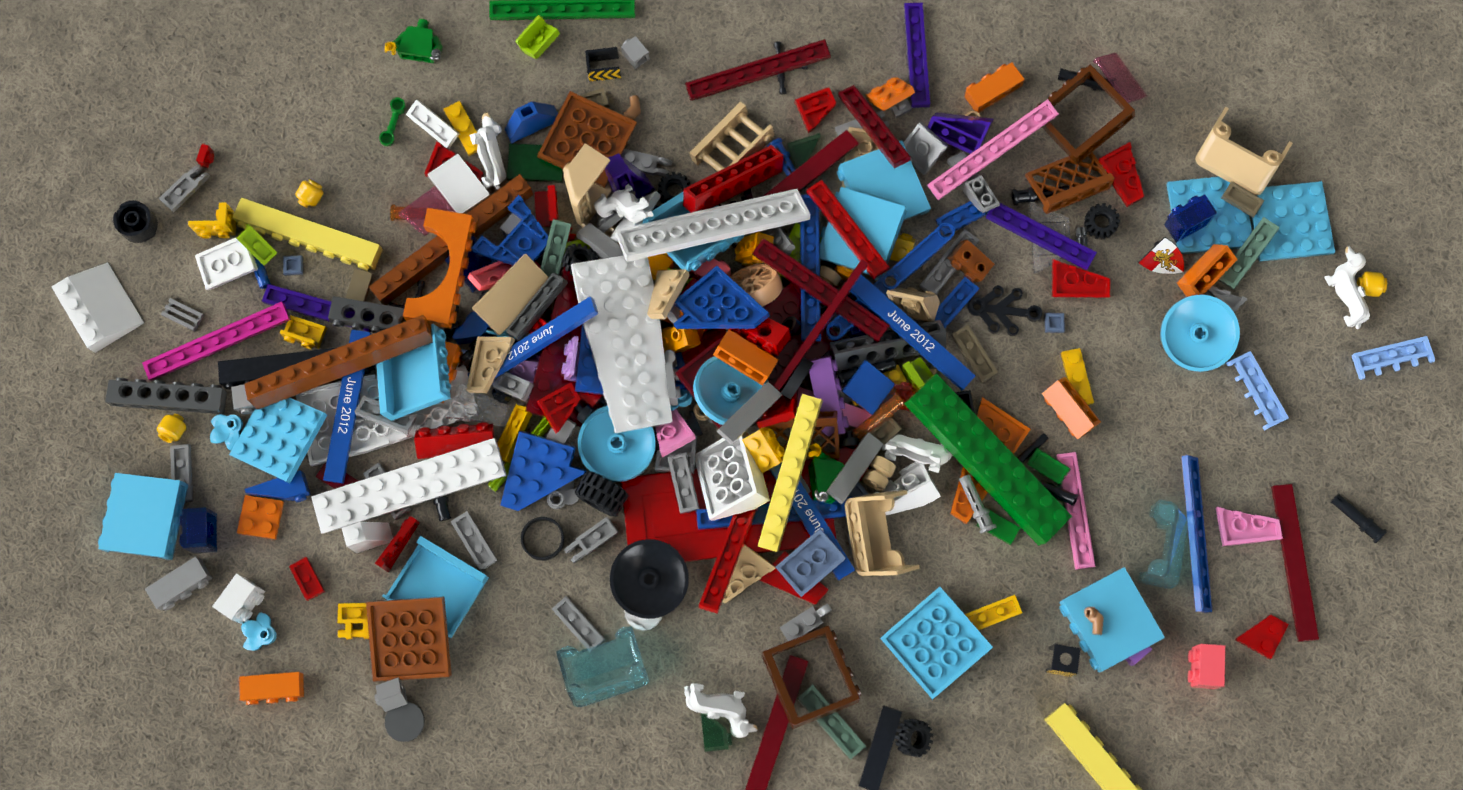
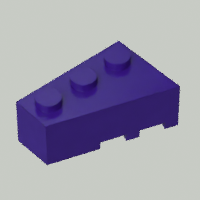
(960, 130)
(622, 172)

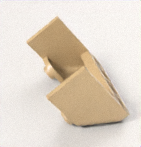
(1236, 162)
(580, 180)
(871, 537)

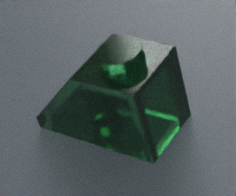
(714, 735)

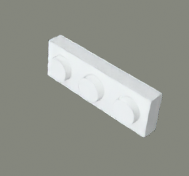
(432, 124)

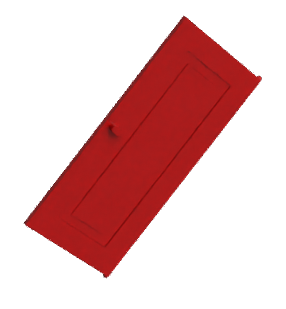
(655, 514)

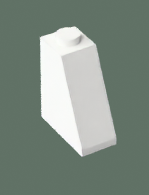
(367, 535)

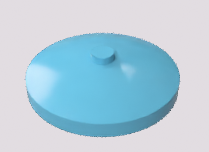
(1200, 333)
(722, 389)
(614, 454)

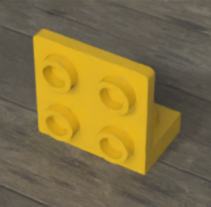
(222, 228)

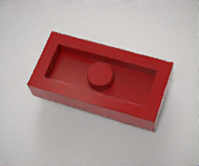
(306, 579)

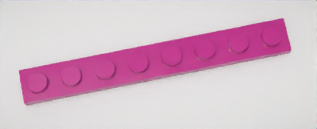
(216, 341)

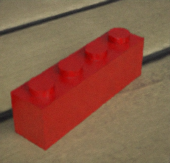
(446, 439)

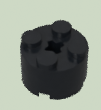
(135, 221)

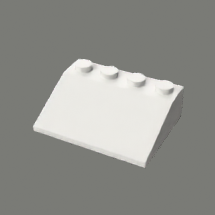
(97, 306)
(730, 479)

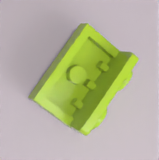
(537, 37)

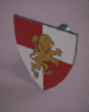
(1164, 258)

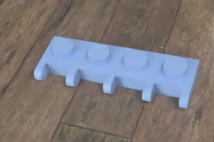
(1392, 355)
(1259, 389)

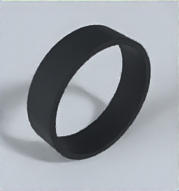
(797, 378)
(528, 525)

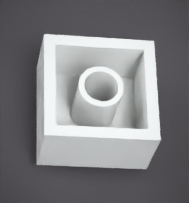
(239, 599)

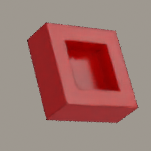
(205, 156)

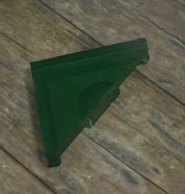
(802, 149)

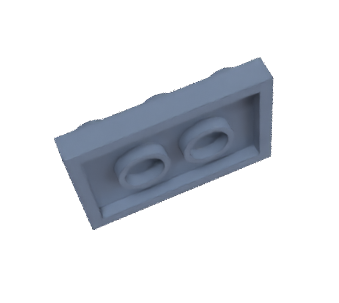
(810, 562)

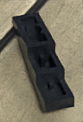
(880, 748)

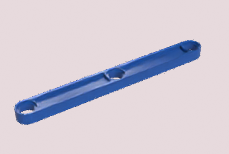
(900, 272)

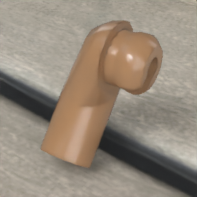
(634, 110)
(1096, 619)

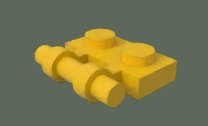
(353, 614)

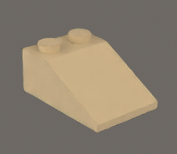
(915, 303)

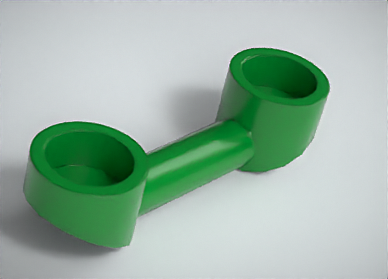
(397, 107)

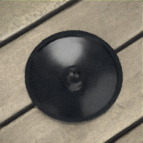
(649, 579)

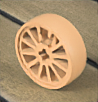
(759, 282)

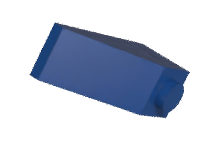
(282, 490)

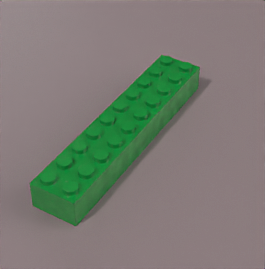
(988, 460)

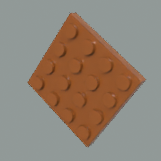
(587, 123)
(408, 638)

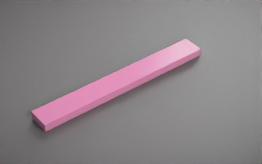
(993, 149)

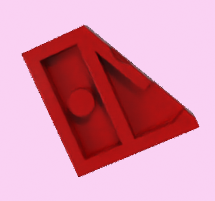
(815, 107)
(559, 405)
(1264, 636)

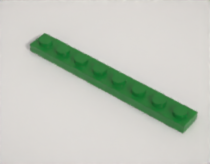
(560, 9)

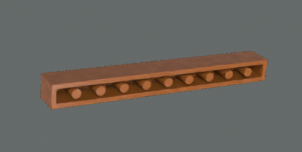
(436, 250)
(339, 362)

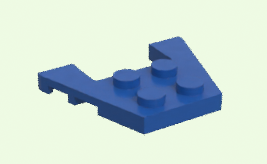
(525, 238)

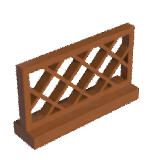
(1073, 194)
(825, 419)

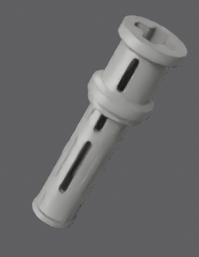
(980, 512)

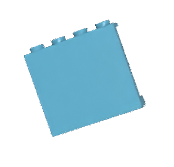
(876, 177)
(875, 217)
(691, 257)
(414, 378)
(143, 515)
(438, 574)
(1126, 622)

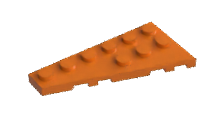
(1009, 432)

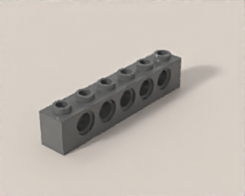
(342, 306)
(855, 350)
(118, 389)

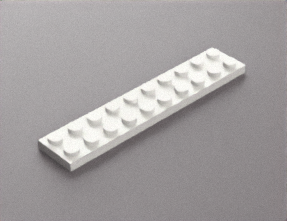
(712, 225)
(408, 486)

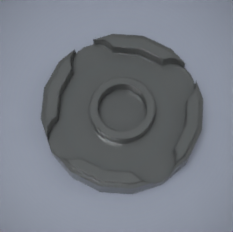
(405, 722)

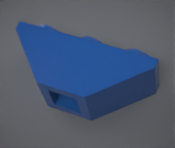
(529, 120)
(471, 329)

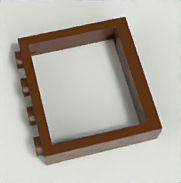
(1101, 135)
(782, 692)

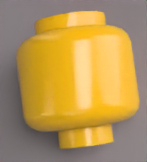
(309, 193)
(1373, 283)
(171, 428)

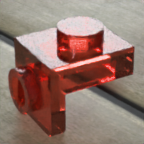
(905, 390)

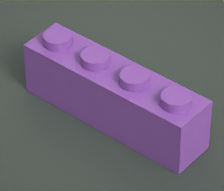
(827, 388)

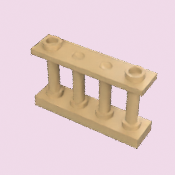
(725, 128)

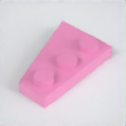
(673, 435)
(1244, 528)

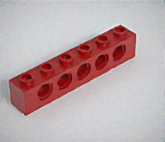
(733, 180)
(773, 343)

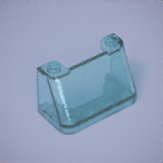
(1167, 572)
(603, 669)

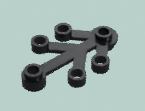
(1001, 310)

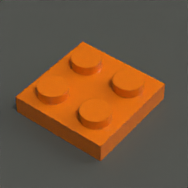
(890, 93)
(260, 517)

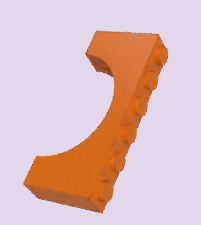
(440, 304)

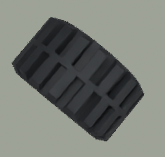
(601, 493)

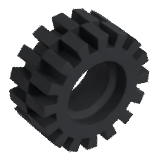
(668, 181)
(1109, 214)
(577, 254)
(922, 741)

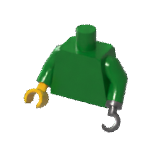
(417, 44)
(822, 473)

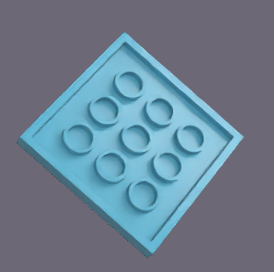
(1302, 220)
(1228, 226)
(279, 437)
(936, 642)

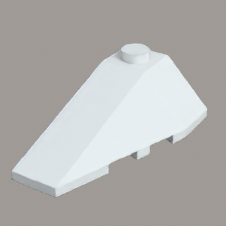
(919, 488)

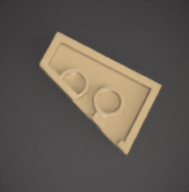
(666, 291)
(487, 361)
(747, 571)

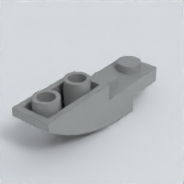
(976, 188)

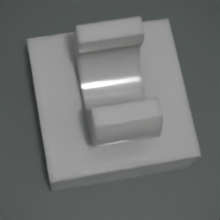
(901, 108)

